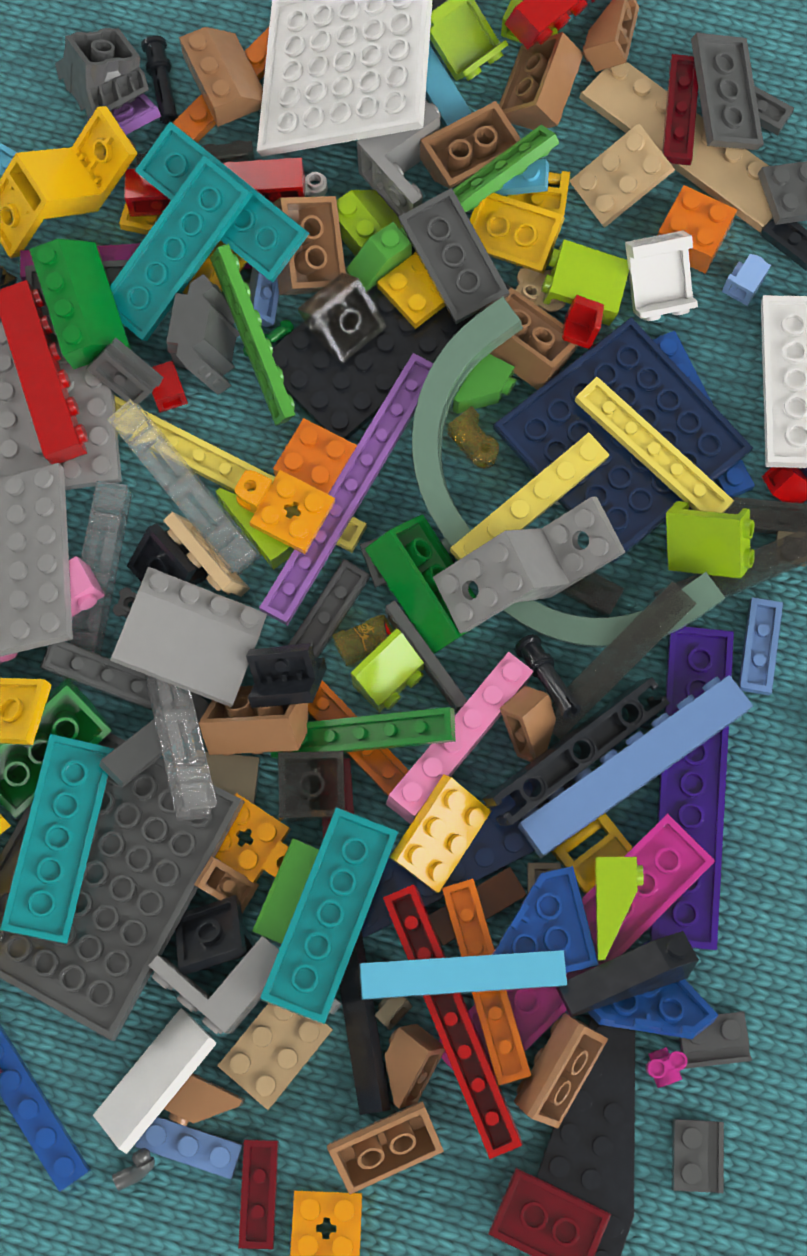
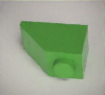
(380, 255)
(485, 384)

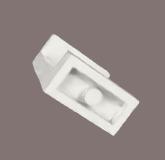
(660, 275)

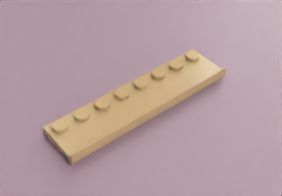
(724, 173)

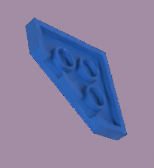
(552, 921)
(667, 1010)

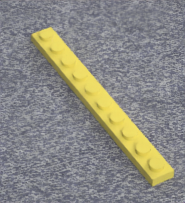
(227, 470)

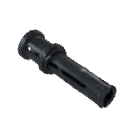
(159, 67)
(543, 666)

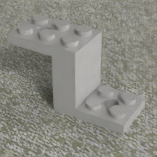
(387, 158)
(528, 564)
(234, 997)

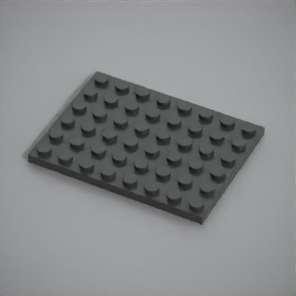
(128, 902)

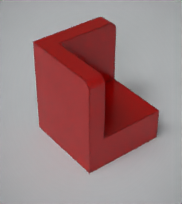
(582, 322)
(170, 391)
(786, 484)

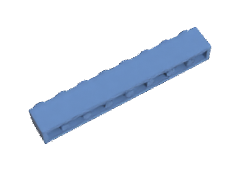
(635, 765)

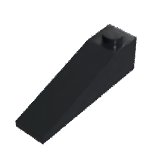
(630, 974)

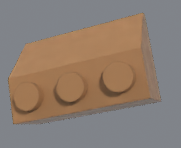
(222, 73)
(541, 82)
(467, 145)
(321, 254)
(538, 348)
(253, 730)
(559, 1071)
(385, 1147)

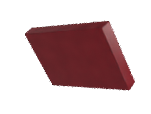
(547, 1219)

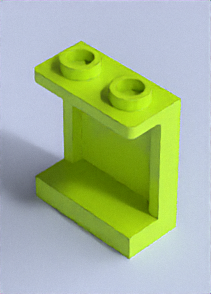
(464, 38)
(586, 274)
(709, 541)

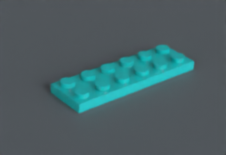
(261, 230)
(177, 246)
(57, 840)
(329, 916)

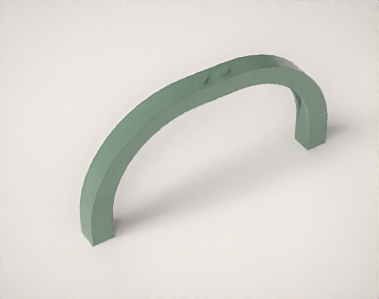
(446, 375)

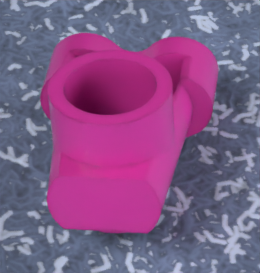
(665, 1066)

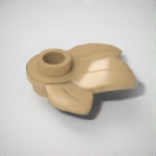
(530, 286)

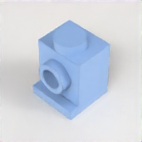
(746, 279)

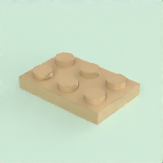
(622, 175)
(203, 555)
(273, 1052)

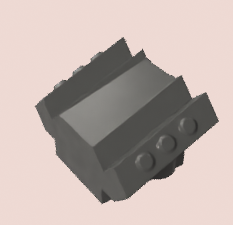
(101, 70)
(203, 334)

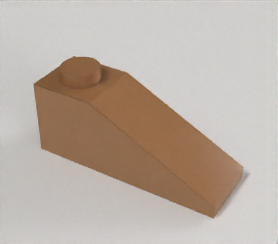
(611, 35)

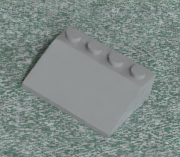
(189, 637)

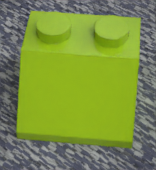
(362, 216)
(388, 671)

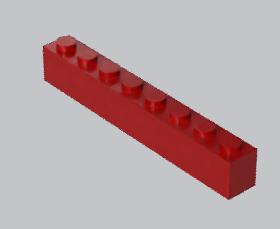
(456, 1029)

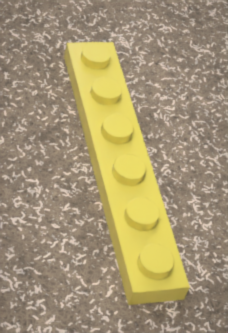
(652, 448)
(536, 495)

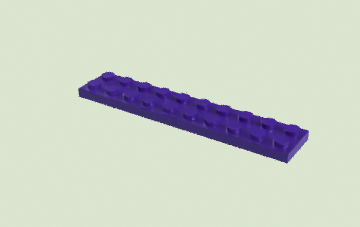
(696, 785)

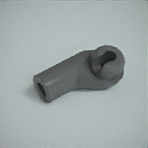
(143, 1165)

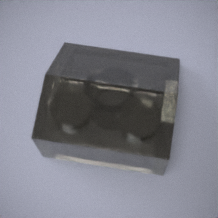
(342, 316)
(310, 785)

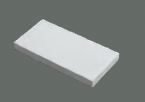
(154, 1080)

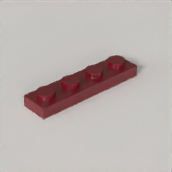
(680, 110)

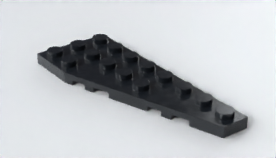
(596, 1140)

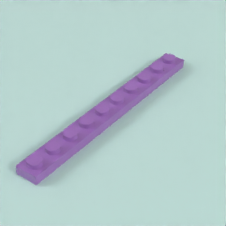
(349, 490)

